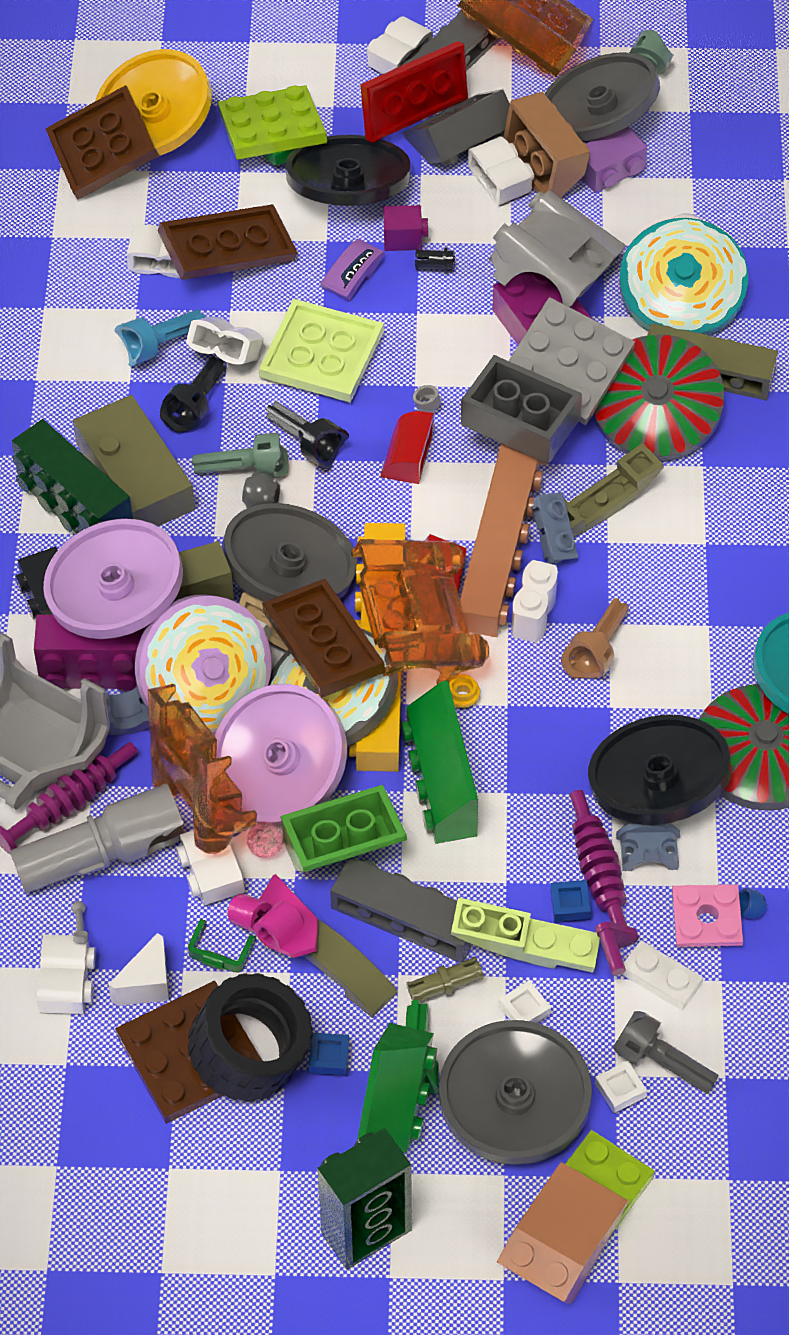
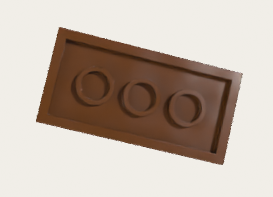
(227, 241)
(323, 638)

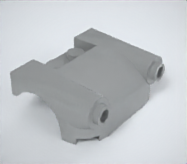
(557, 244)

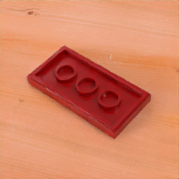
(414, 91)

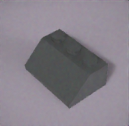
(460, 127)

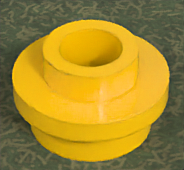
(466, 684)

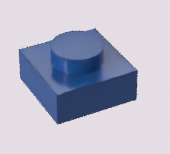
(570, 900)
(329, 1054)

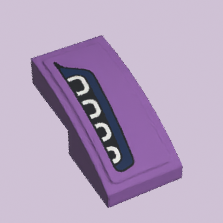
(351, 268)

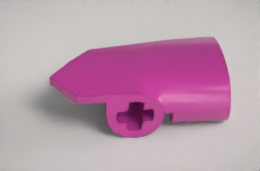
(277, 919)

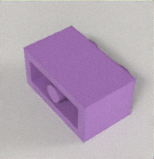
(614, 159)

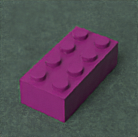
(523, 299)
(69, 658)

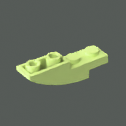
(523, 938)

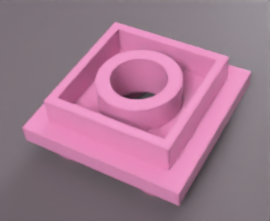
(718, 900)

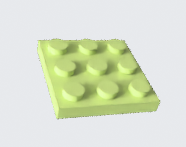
(321, 350)

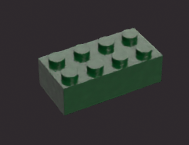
(66, 480)
(365, 1197)

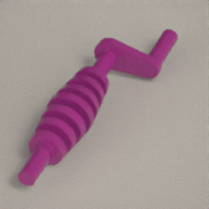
(66, 794)
(603, 875)

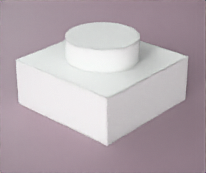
(525, 1004)
(621, 1086)

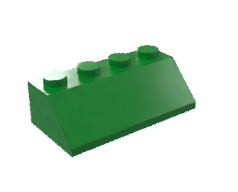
(442, 766)

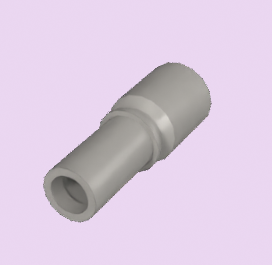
(123, 832)

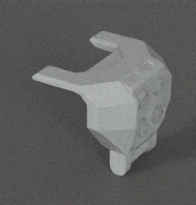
(44, 728)

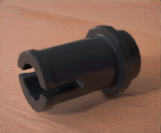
(437, 259)

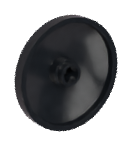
(348, 171)
(660, 769)

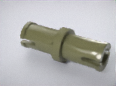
(445, 980)

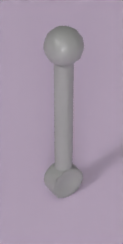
(80, 935)

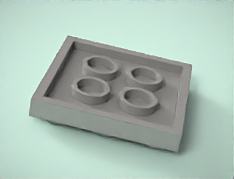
(573, 353)

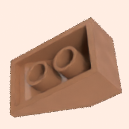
(563, 1233)

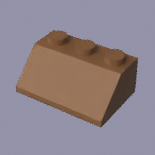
(546, 143)

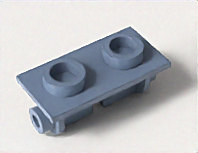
(553, 517)

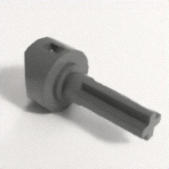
(640, 1039)

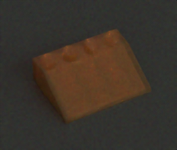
(535, 28)

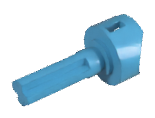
(143, 339)

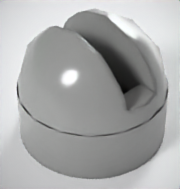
(429, 395)

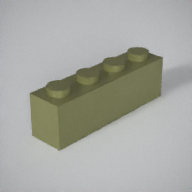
(742, 366)

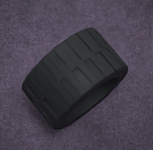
(272, 1005)

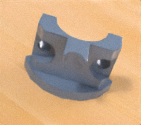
(126, 713)
(648, 844)

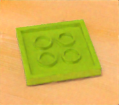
(271, 122)

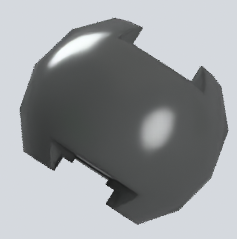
(260, 489)

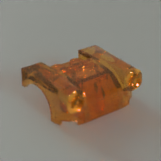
(417, 606)
(185, 759)

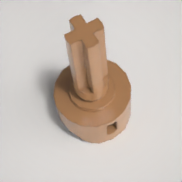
(592, 649)

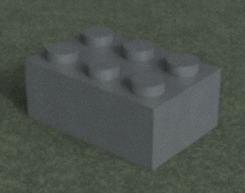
(521, 409)

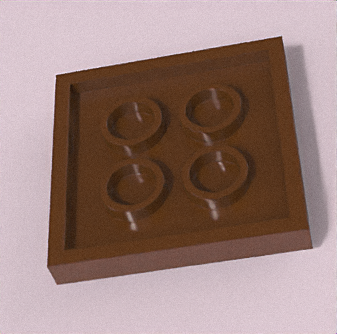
(102, 142)
(161, 1057)

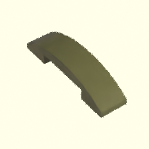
(614, 491)
(351, 970)

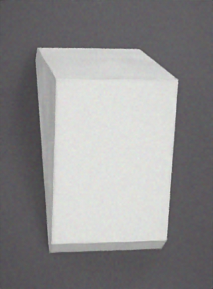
(143, 977)

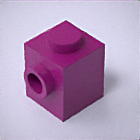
(404, 228)

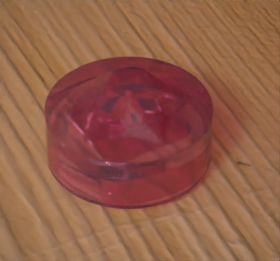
(265, 839)

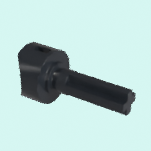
(190, 400)
(318, 439)

